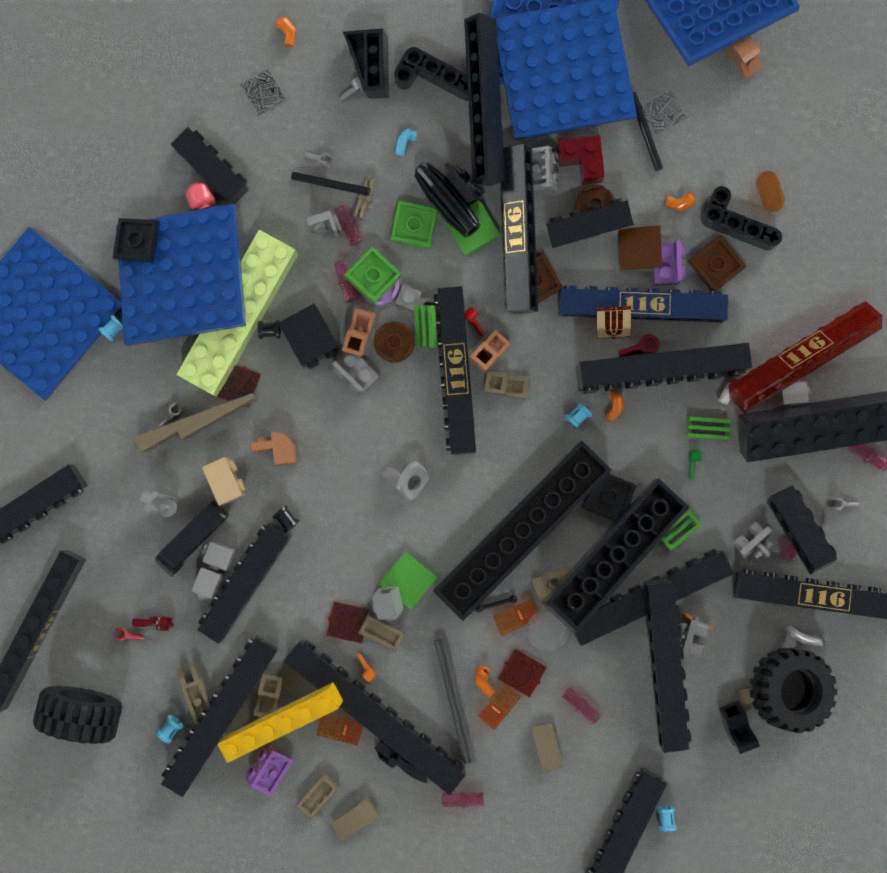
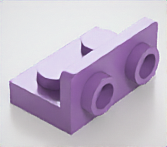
(672, 269)
(268, 770)

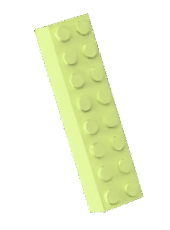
(218, 352)

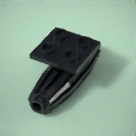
(451, 195)

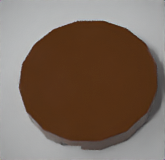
(592, 196)
(394, 342)

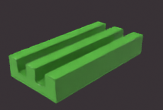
(423, 326)
(725, 429)
(692, 519)

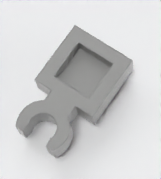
(410, 297)

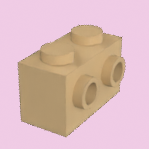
(224, 481)

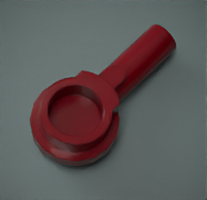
(647, 344)
(161, 622)

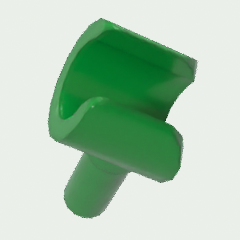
(694, 456)

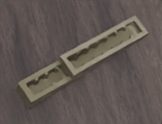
(191, 425)

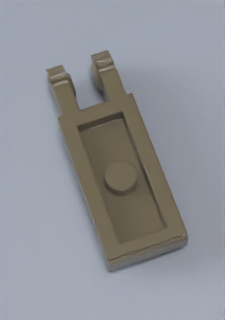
(194, 692)

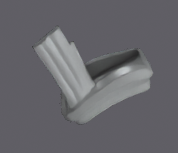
(402, 479)
(794, 635)

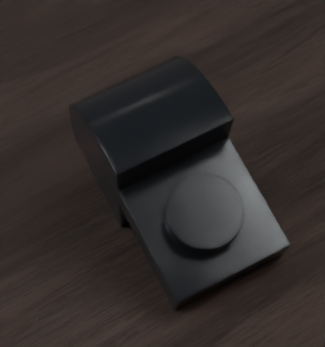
(738, 727)

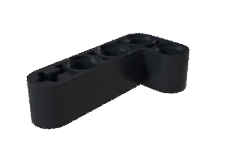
(436, 78)
(742, 222)
(174, 554)

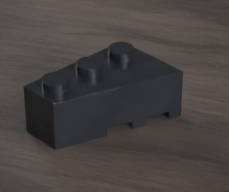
(371, 60)

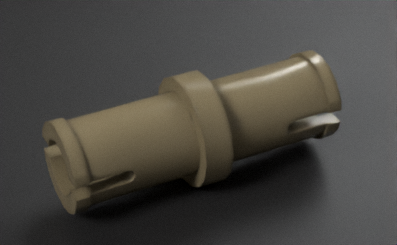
(363, 200)

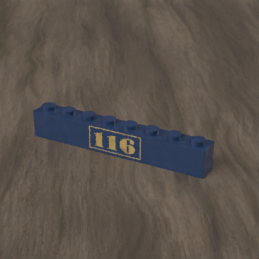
(645, 304)

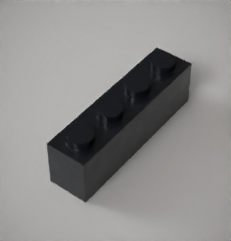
(210, 166)
(589, 224)
(801, 529)

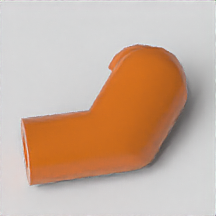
(290, 31)
(681, 204)
(618, 406)
(481, 680)

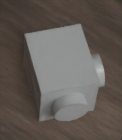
(794, 395)
(218, 556)
(207, 583)
(387, 603)

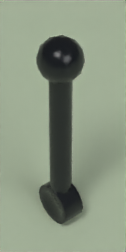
(513, 598)

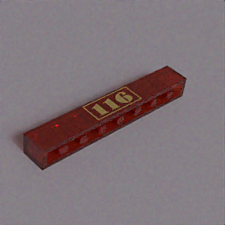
(805, 356)

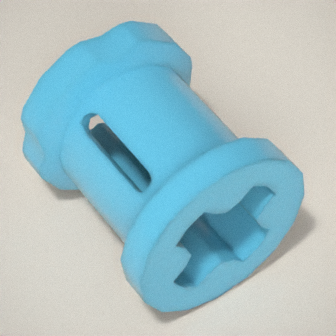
(112, 328)
(578, 415)
(169, 729)
(666, 818)

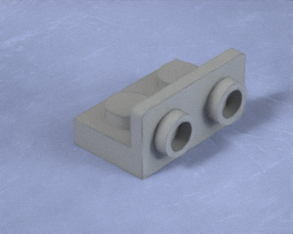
(545, 168)
(322, 221)
(356, 371)

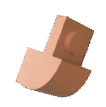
(745, 55)
(360, 332)
(489, 351)
(282, 446)

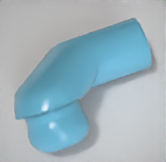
(402, 140)

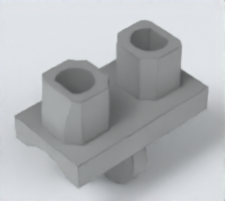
(159, 504)
(761, 535)
(696, 628)

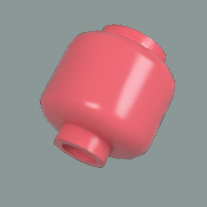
(200, 196)

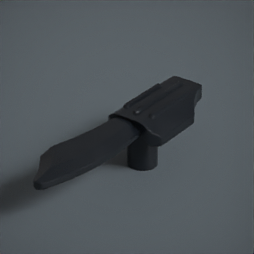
(392, 759)

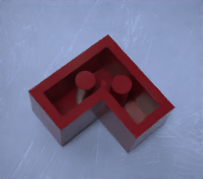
(585, 153)

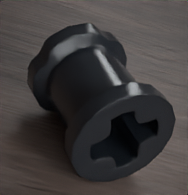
(269, 329)
(286, 519)

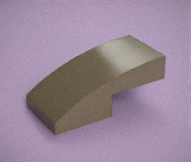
(507, 385)
(268, 695)
(547, 747)
(355, 819)

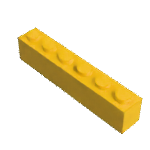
(280, 722)

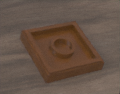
(640, 248)
(716, 264)
(547, 281)

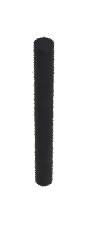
(647, 134)
(331, 183)

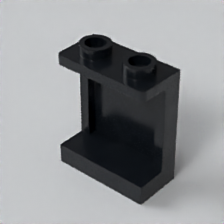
(309, 336)

